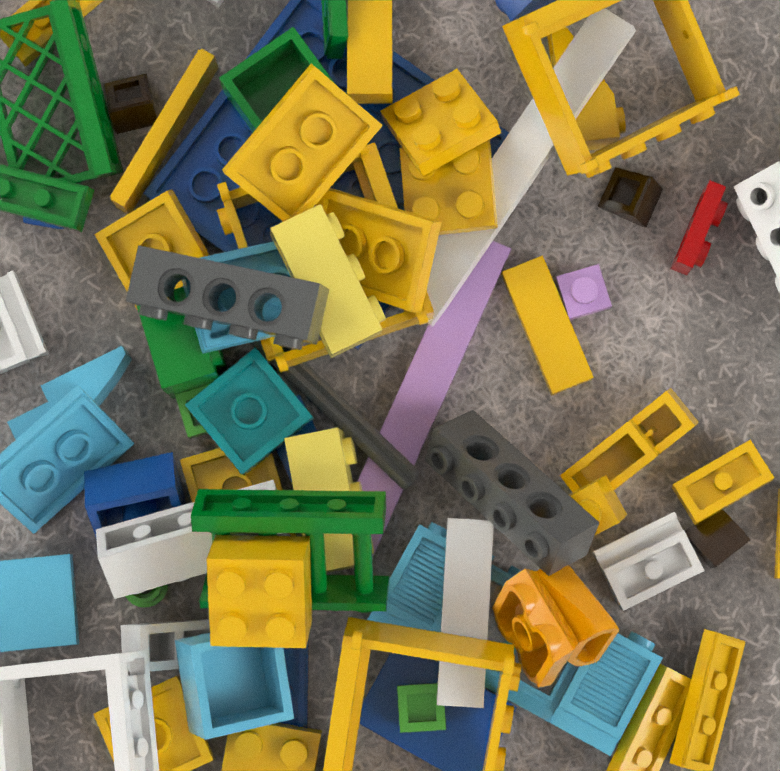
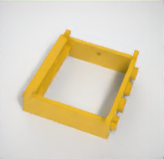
(691, 51)
(374, 187)
(364, 635)

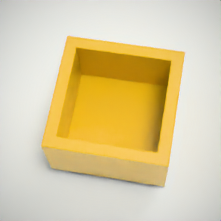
(259, 591)

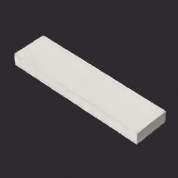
(465, 606)

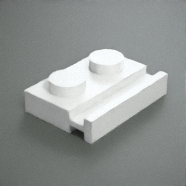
(18, 329)
(648, 561)

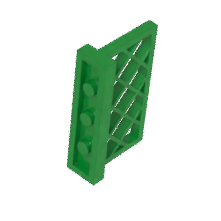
(83, 87)

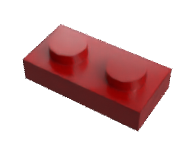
(708, 212)

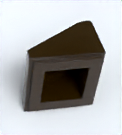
(130, 103)
(631, 196)
(717, 538)

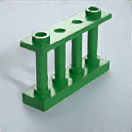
(314, 515)

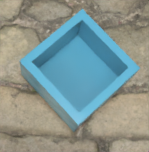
(232, 687)

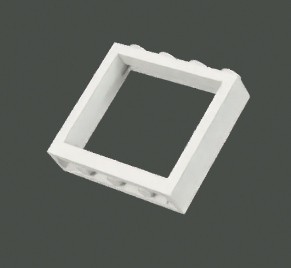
(128, 702)

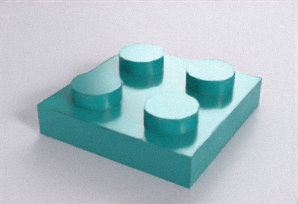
(249, 411)

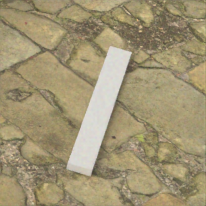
(528, 150)

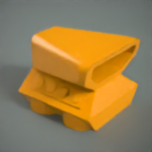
(552, 622)

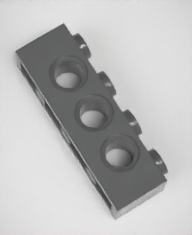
(159, 271)
(511, 492)

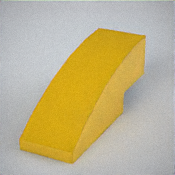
(370, 51)
(633, 443)

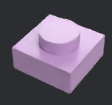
(583, 292)

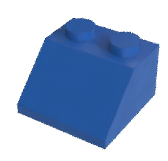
(132, 490)

